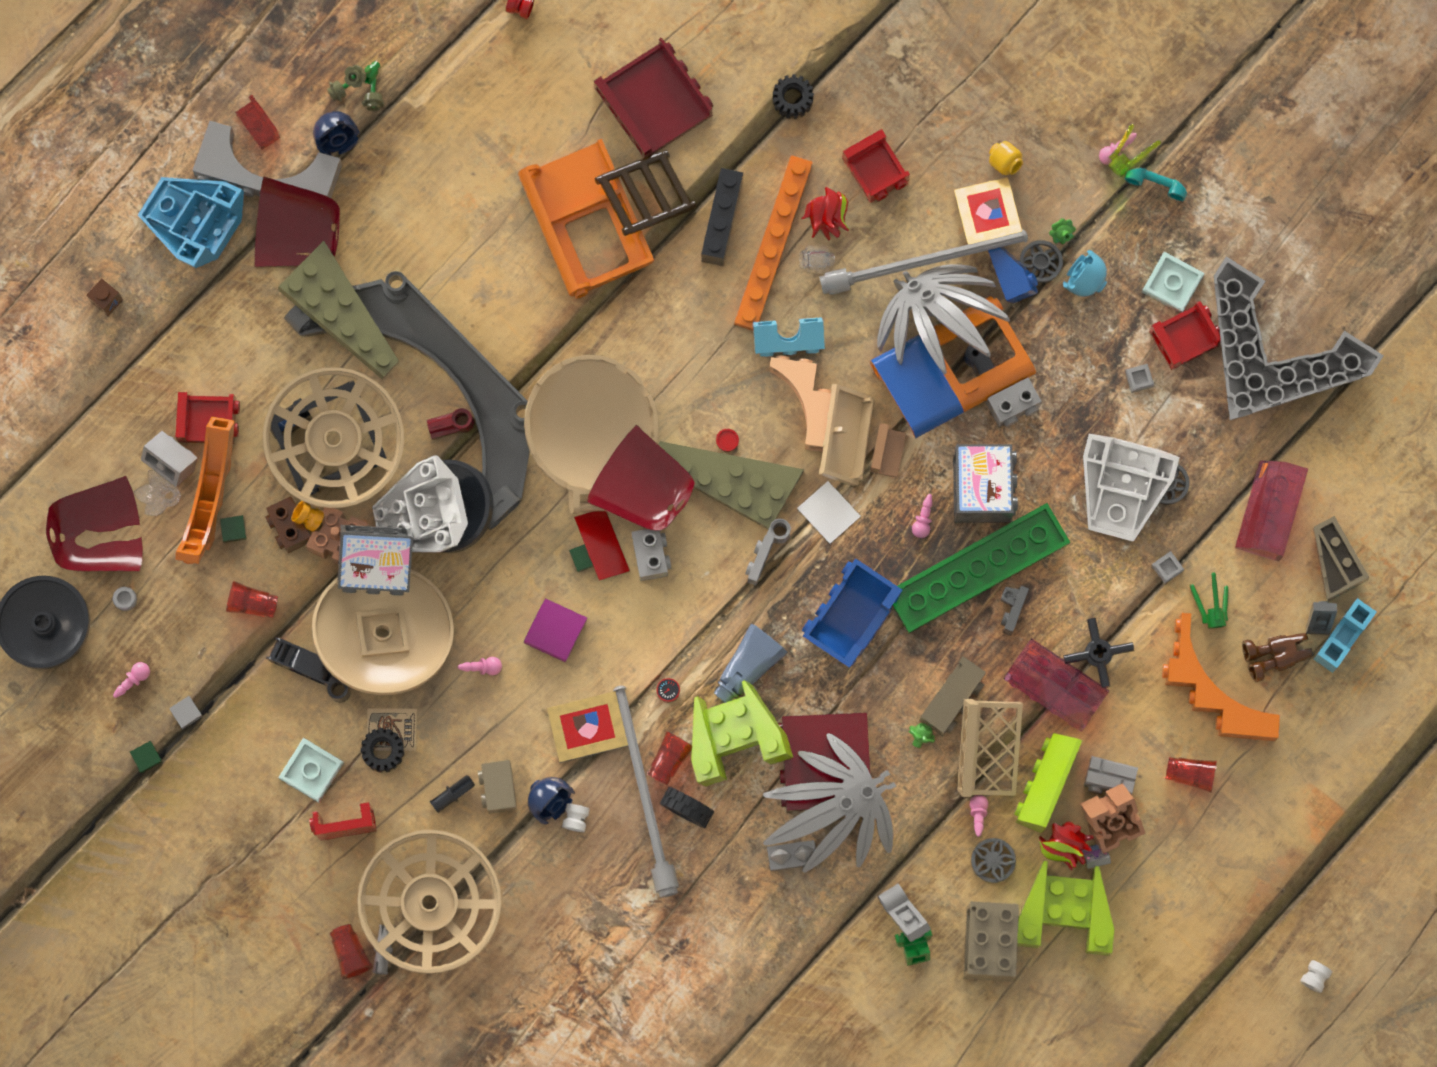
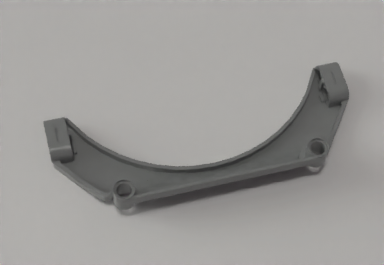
(414, 321)

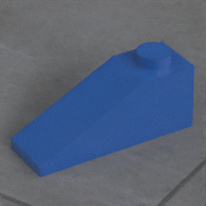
(1014, 277)

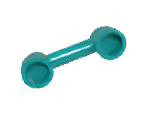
(1176, 191)

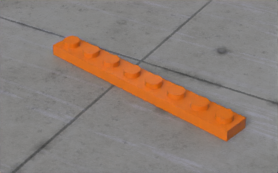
(773, 242)

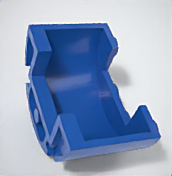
(852, 613)

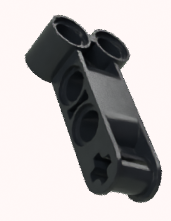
(307, 665)

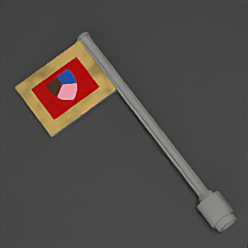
(988, 223)
(602, 726)

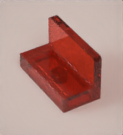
(258, 123)

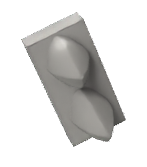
(790, 855)

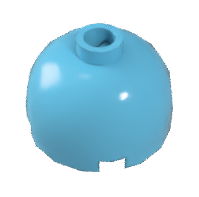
(1086, 275)

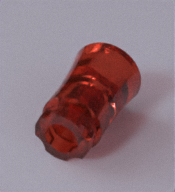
(251, 601)
(669, 758)
(1192, 772)
(349, 952)

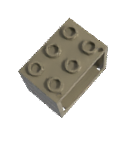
(991, 941)

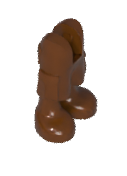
(1281, 648)

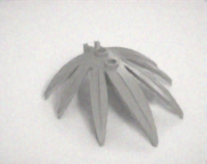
(926, 299)
(852, 798)

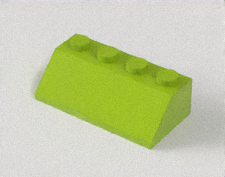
(1048, 781)

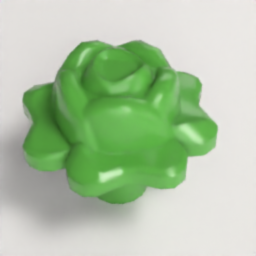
(1062, 231)
(922, 734)

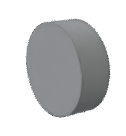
(124, 598)

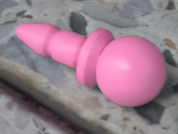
(1107, 151)
(921, 527)
(491, 666)
(139, 672)
(979, 806)

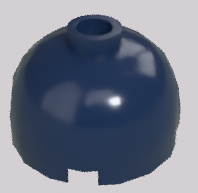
(335, 133)
(549, 798)

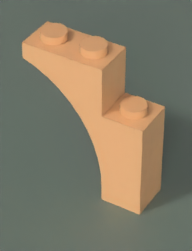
(815, 404)

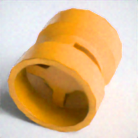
(308, 516)

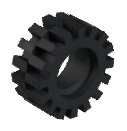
(792, 109)
(368, 750)

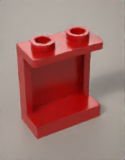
(875, 167)
(1186, 335)
(196, 412)
(344, 828)

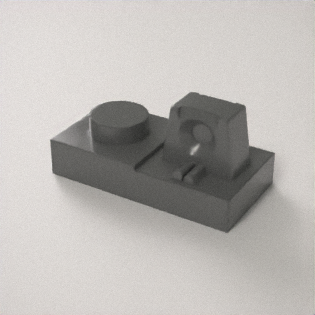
(1015, 599)
(1321, 618)

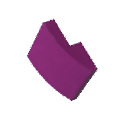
(555, 630)

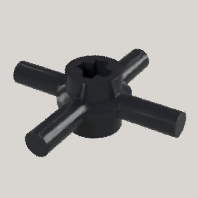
(1093, 659)

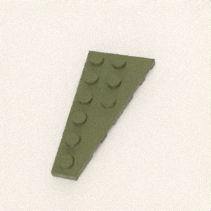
(330, 301)

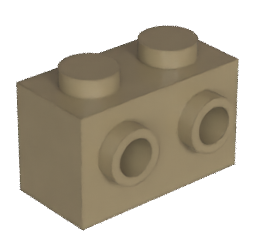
(498, 787)

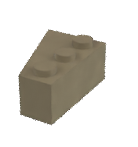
(1337, 560)
(949, 701)

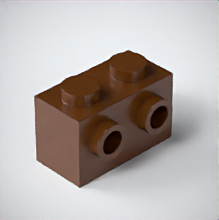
(291, 535)

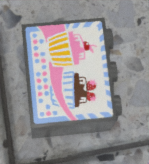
(984, 483)
(374, 559)

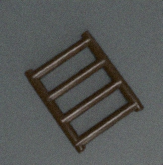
(643, 165)

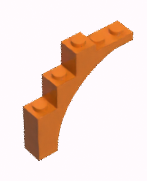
(210, 491)
(1234, 718)

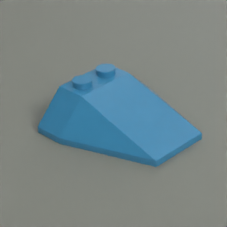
(193, 217)

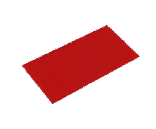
(602, 544)

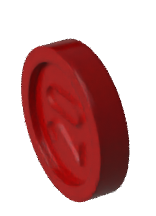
(727, 440)

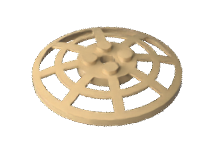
(349, 435)
(429, 885)

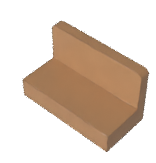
(888, 451)

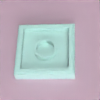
(1173, 282)
(311, 770)

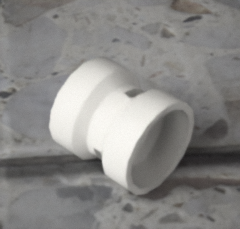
(575, 818)
(1316, 976)

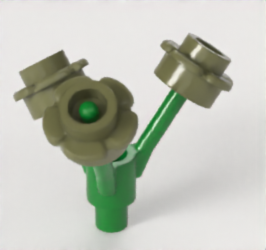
(356, 76)

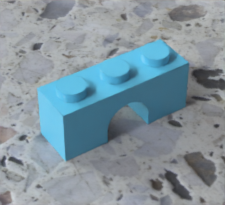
(808, 338)
(1344, 635)

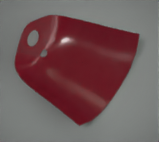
(293, 224)
(642, 483)
(95, 510)

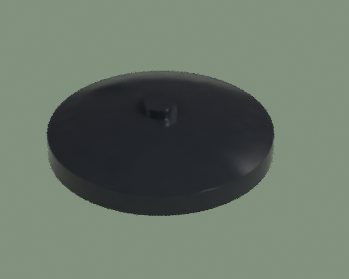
(477, 503)
(43, 622)

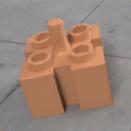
(328, 538)
(1112, 818)

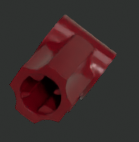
(447, 424)

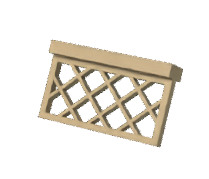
(970, 752)

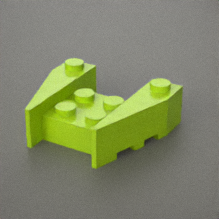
(731, 729)
(1070, 905)

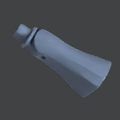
(750, 661)

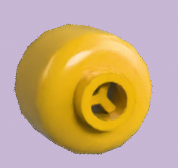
(1005, 158)

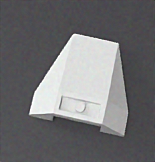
(428, 504)

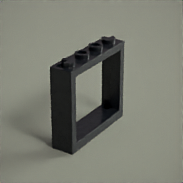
(353, 469)

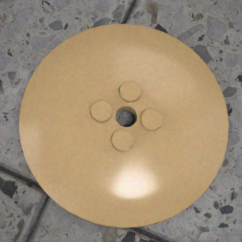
(409, 656)

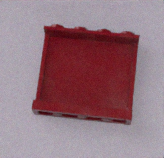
(654, 99)
(809, 735)

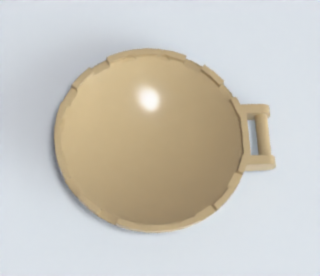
(581, 417)

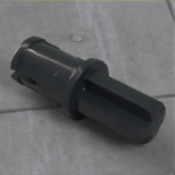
(452, 793)

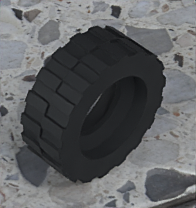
(686, 807)

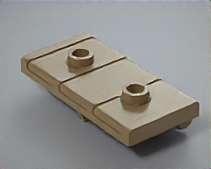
(846, 435)

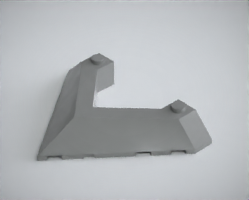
(1254, 382)

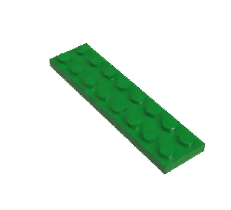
(979, 567)

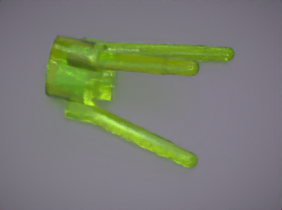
(1122, 163)

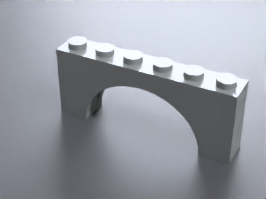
(218, 163)

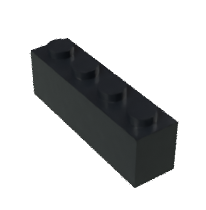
(722, 217)

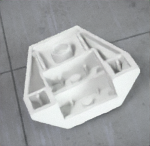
(1124, 484)

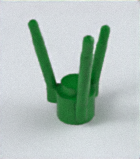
(1216, 616)

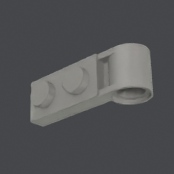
(763, 549)
(903, 913)

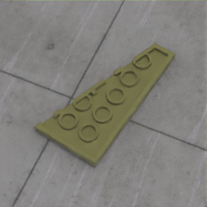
(741, 483)

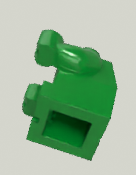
(917, 950)

